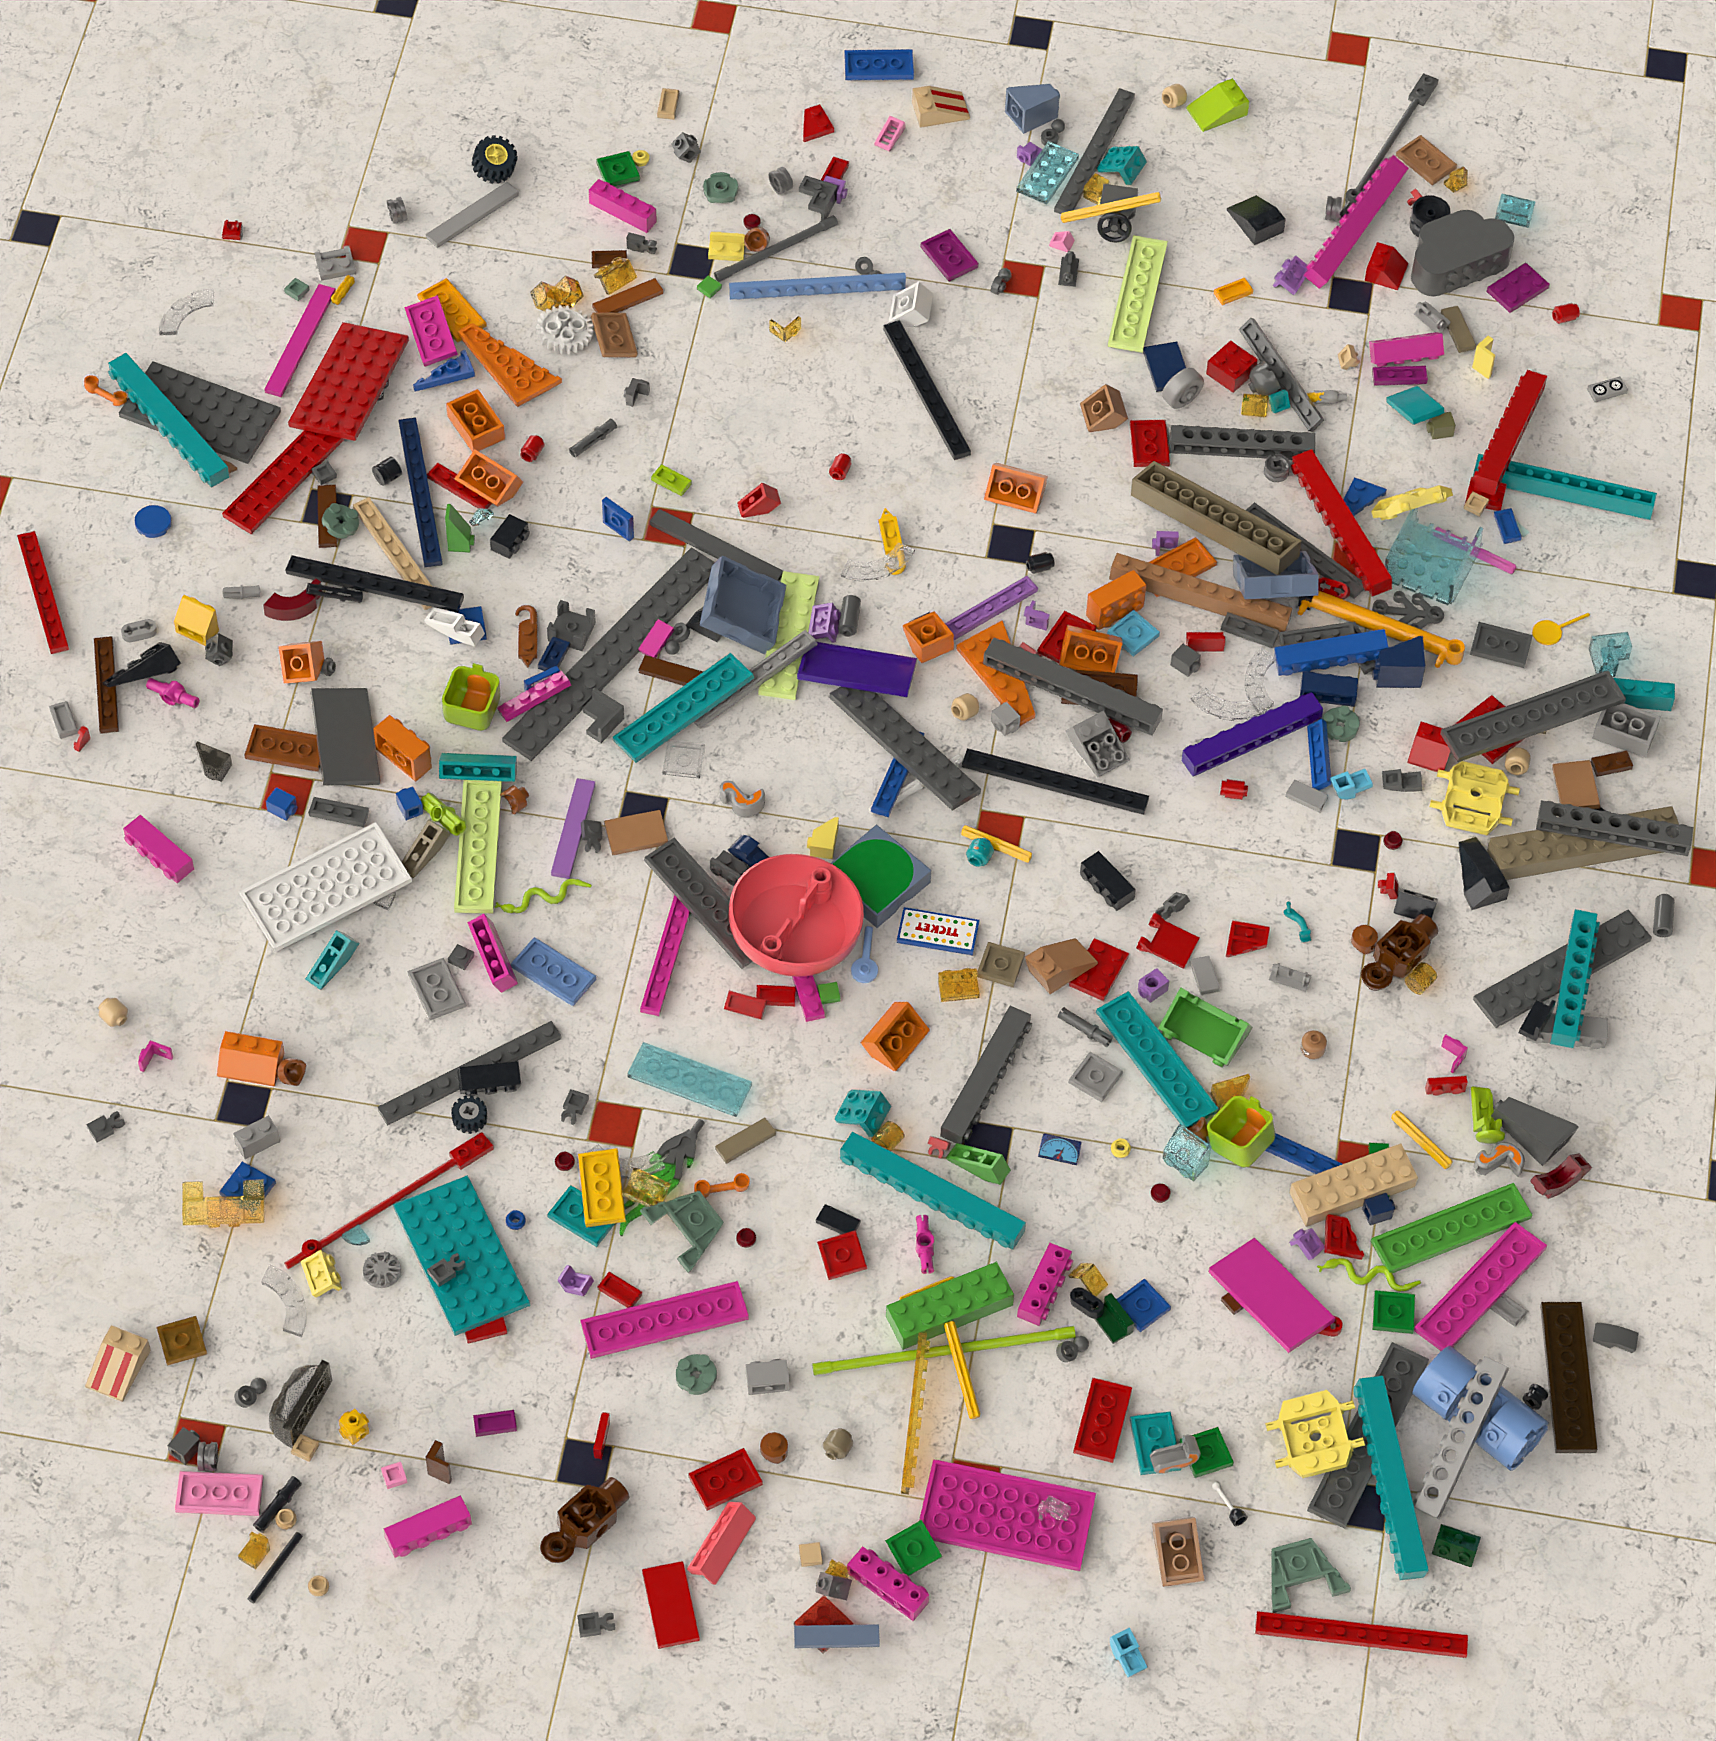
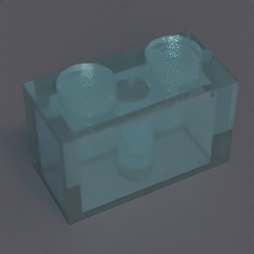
(1515, 210)

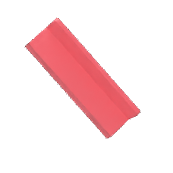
(722, 1542)

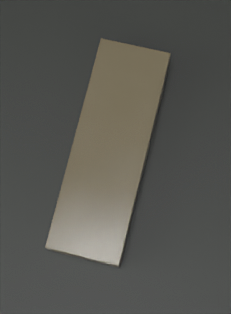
(1458, 329)
(745, 1140)

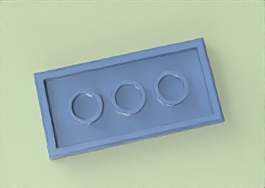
(553, 971)

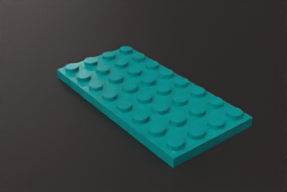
(454, 1222)

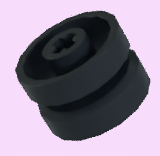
(1426, 210)

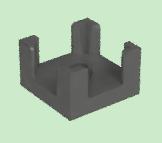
(572, 626)

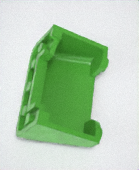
(1204, 1027)

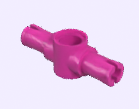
(172, 693)
(924, 1235)

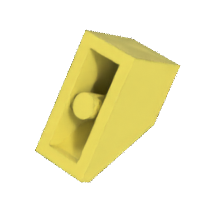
(824, 839)

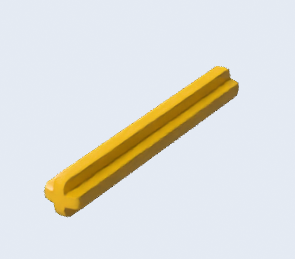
(998, 844)
(1421, 1139)

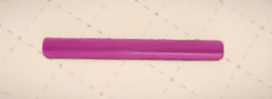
(1489, 557)

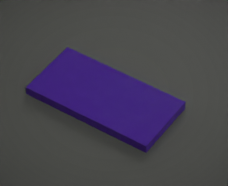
(858, 669)

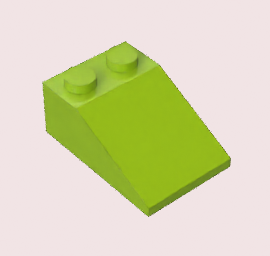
(1219, 105)

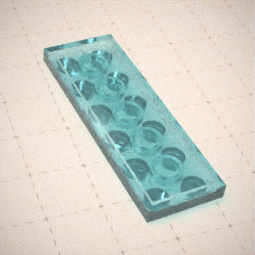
(689, 1079)

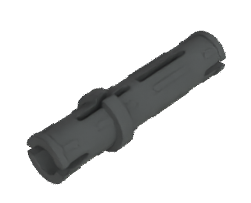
(598, 434)
(1090, 1030)

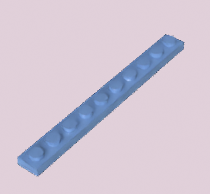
(817, 286)

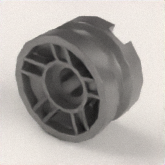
(780, 180)
(1333, 208)
(397, 210)
(1282, 468)
(207, 1456)

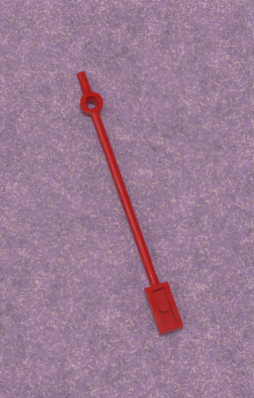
(460, 1156)

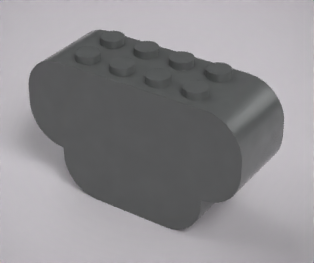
(1460, 252)

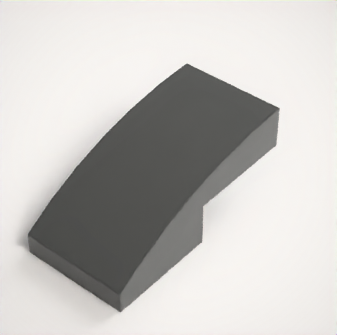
(1404, 782)
(1612, 1335)

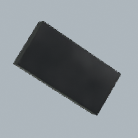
(837, 1220)

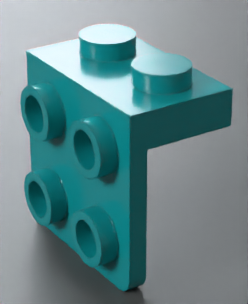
(1125, 160)
(864, 1109)

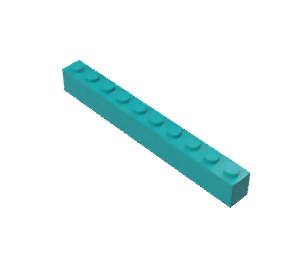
(168, 420)
(1577, 489)
(932, 1190)
(1391, 1478)

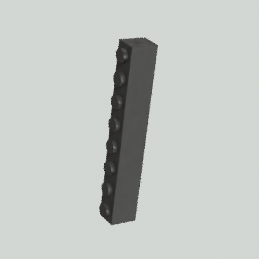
(985, 1076)

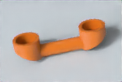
(92, 385)
(740, 1184)

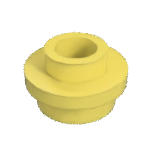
(640, 158)
(1120, 1143)

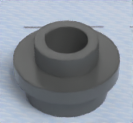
(328, 666)

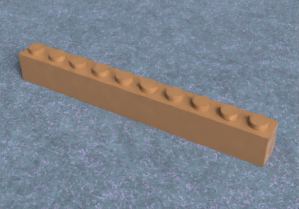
(1202, 593)

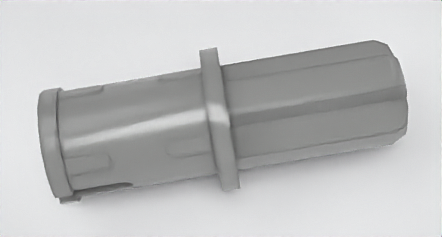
(241, 592)

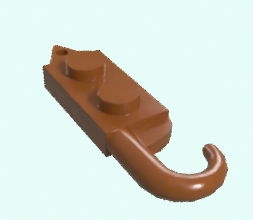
(527, 636)

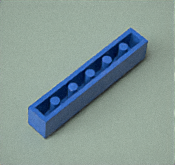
(1329, 652)

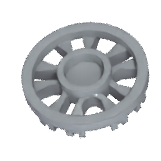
(381, 1269)

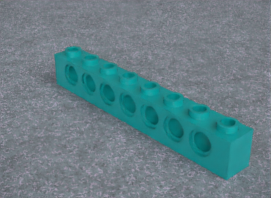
(1572, 990)

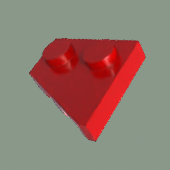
(816, 123)
(1246, 938)
(1340, 1238)

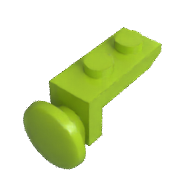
(1483, 1123)

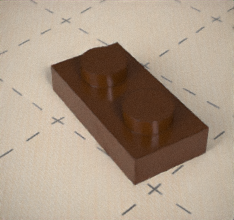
(1611, 763)

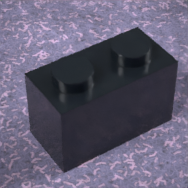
(509, 536)

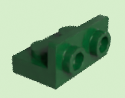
(1456, 1545)

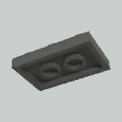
(1501, 644)

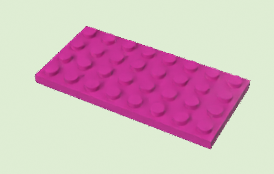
(1001, 1515)

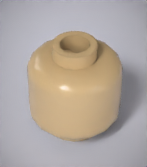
(1174, 96)
(965, 706)
(1517, 761)
(113, 1012)

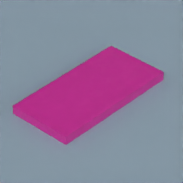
(1271, 1295)

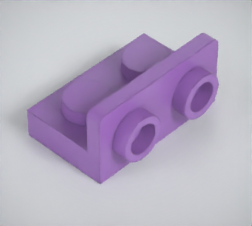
(1291, 275)
(824, 621)

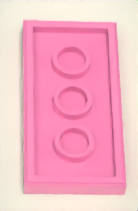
(219, 1493)

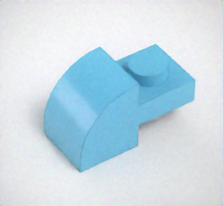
(1348, 784)
(1126, 1651)

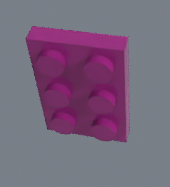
(949, 255)
(1517, 287)

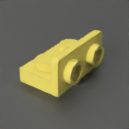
(726, 246)
(321, 1273)

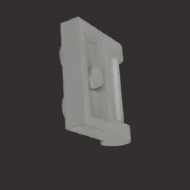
(337, 267)

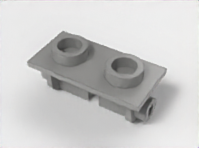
(1431, 317)
(1290, 977)

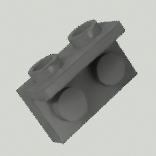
(728, 867)

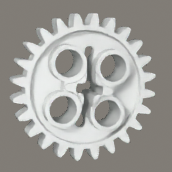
(564, 329)

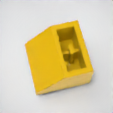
(196, 620)

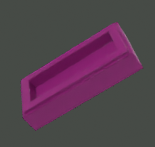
(495, 1423)

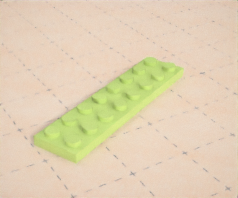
(1137, 294)
(793, 620)
(478, 847)

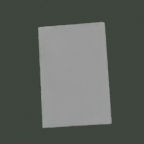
(436, 989)

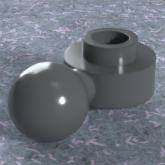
(1057, 127)
(869, 271)
(998, 284)
(680, 634)
(1079, 1344)
(257, 1386)

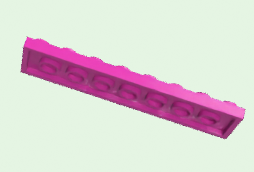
(1480, 1287)
(664, 1319)

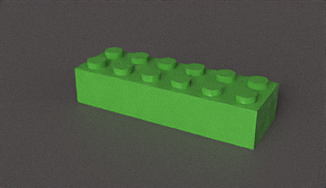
(956, 1300)

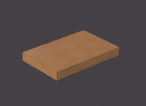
(1426, 160)
(614, 335)
(1576, 784)
(635, 832)

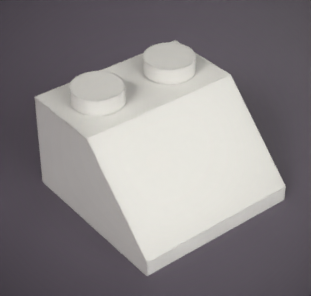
(911, 305)

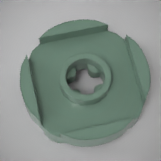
(717, 195)
(344, 513)
(1346, 716)
(698, 1363)

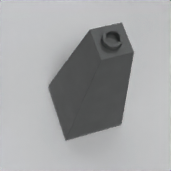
(1534, 1129)

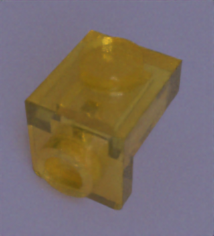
(1457, 179)

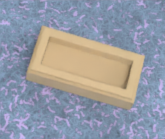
(668, 103)

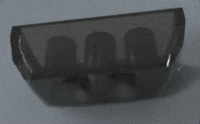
(299, 1401)

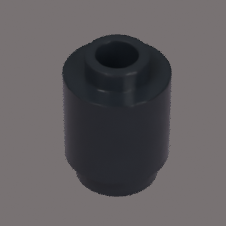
(1040, 562)

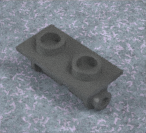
(1068, 270)

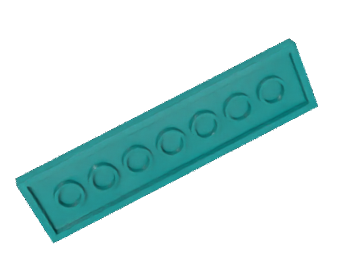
(683, 707)
(1156, 1060)

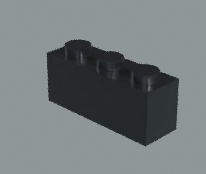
(1107, 881)
(489, 1078)

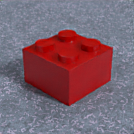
(1231, 366)

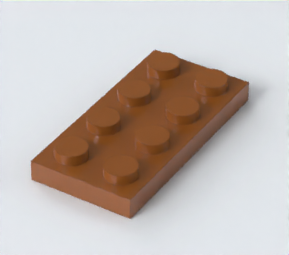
(283, 748)

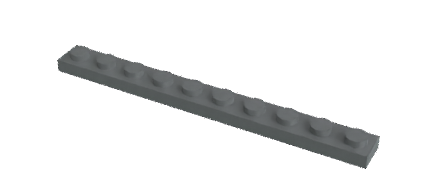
(1095, 151)
(448, 1082)

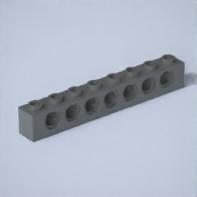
(1238, 442)
(1622, 833)

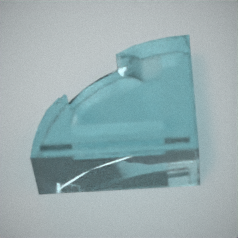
(480, 515)
(356, 1236)

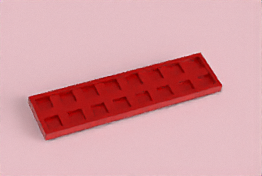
(280, 480)

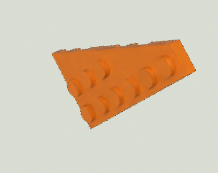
(509, 368)
(1002, 686)

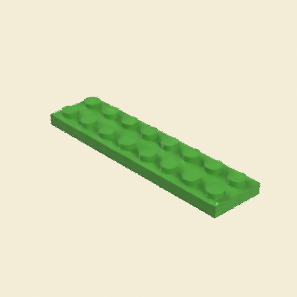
(1451, 1228)

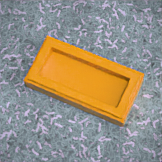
(1233, 291)

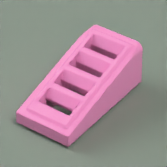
(894, 122)

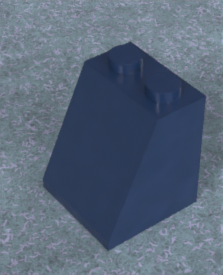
(1400, 665)

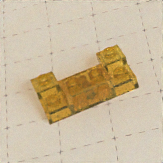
(223, 1209)

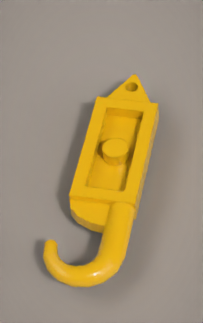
(890, 534)

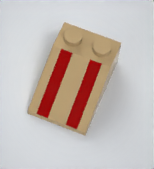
(938, 106)
(117, 1363)

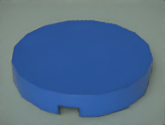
(153, 521)

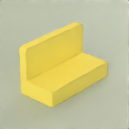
(1484, 358)

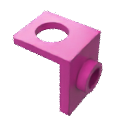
(1456, 1048)
(151, 1049)

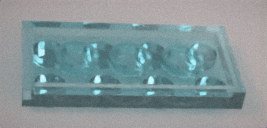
(1047, 172)

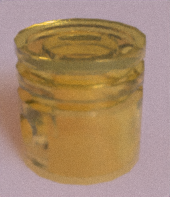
(1420, 978)
(888, 1136)

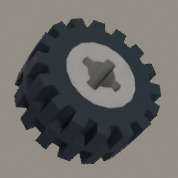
(464, 1120)

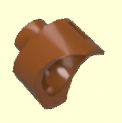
(757, 239)
(516, 798)
(1364, 939)
(291, 1071)
(1200, 1129)
(774, 1447)

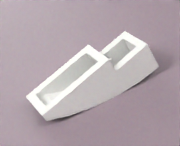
(455, 626)

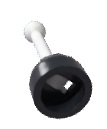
(1237, 1515)

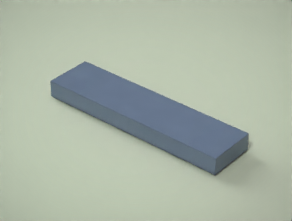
(836, 1636)

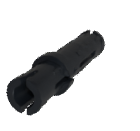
(356, 596)
(282, 1498)

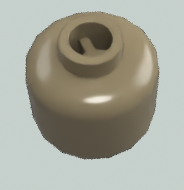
(838, 1444)

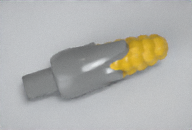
(1326, 397)

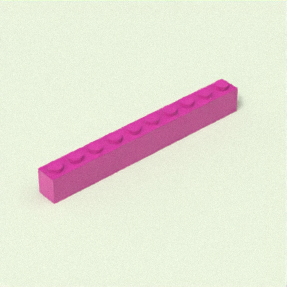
(1356, 221)

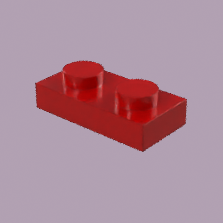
(1444, 1085)

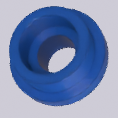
(515, 1214)

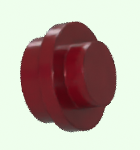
(751, 221)
(1393, 840)
(564, 1161)
(1160, 1193)
(746, 1237)

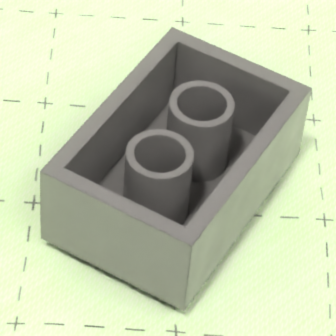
(1627, 728)

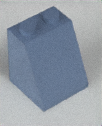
(1032, 105)

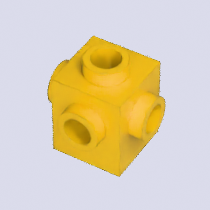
(353, 1426)

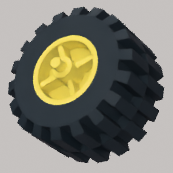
(494, 159)

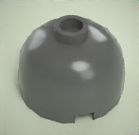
(1263, 380)

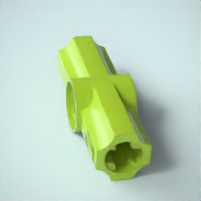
(443, 814)

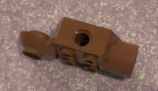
(1399, 951)
(584, 1519)

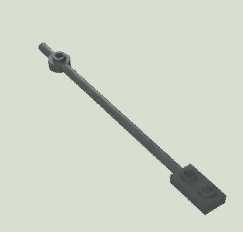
(1418, 95)

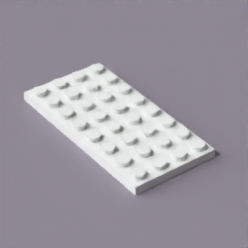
(325, 887)

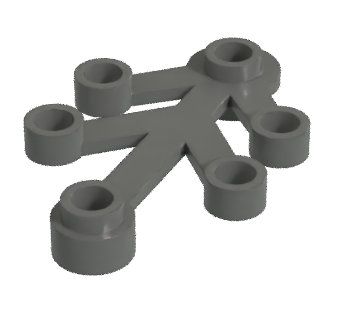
(1410, 612)

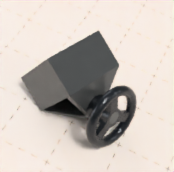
(1116, 219)

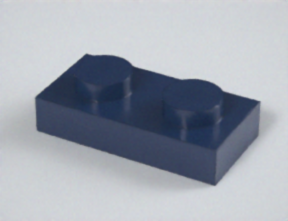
(553, 654)

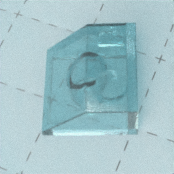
(1187, 1153)

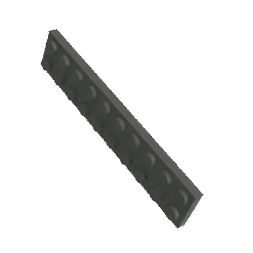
(1532, 716)
(907, 745)
(1543, 977)
(1343, 1487)

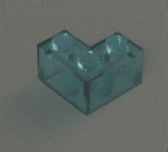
(1608, 650)

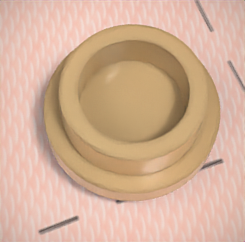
(286, 1519)
(318, 1585)

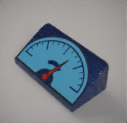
(1060, 1149)

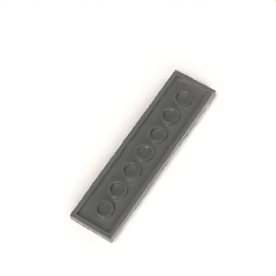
(697, 893)

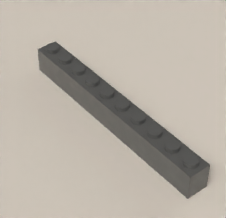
(1073, 686)

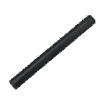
(275, 1567)

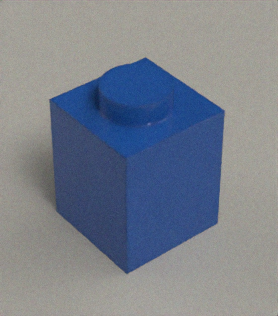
(409, 803)
(281, 804)

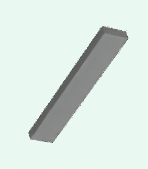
(472, 214)

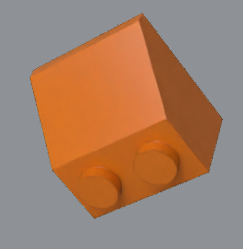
(929, 637)
(301, 661)

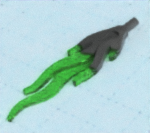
(679, 1148)

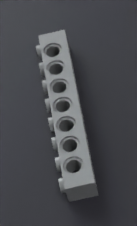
(1454, 1468)

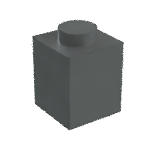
(1186, 660)
(184, 1445)

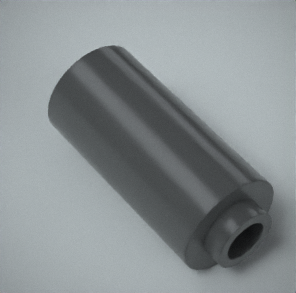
(849, 615)
(1663, 915)

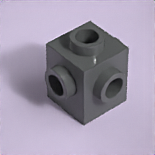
(686, 147)
(219, 649)

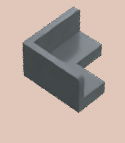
(823, 195)
(605, 712)

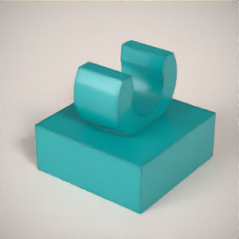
(1279, 401)

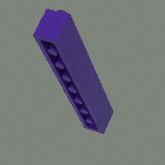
(1252, 734)

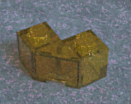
(564, 293)

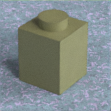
(1441, 426)

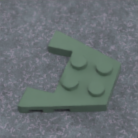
(693, 1218)
(1299, 1564)

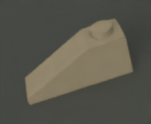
(425, 847)

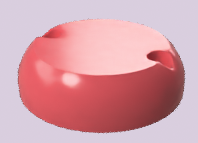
(795, 914)

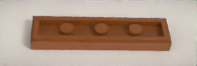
(629, 297)

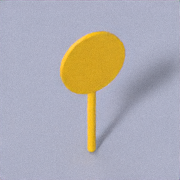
(1549, 632)

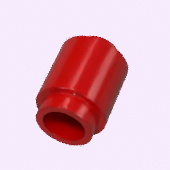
(1565, 313)
(532, 448)
(840, 467)
(1234, 789)

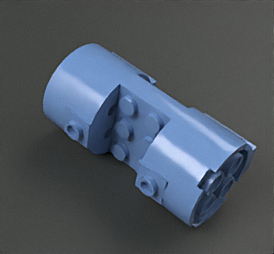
(1511, 1425)

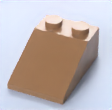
(1059, 963)
(1178, 1551)

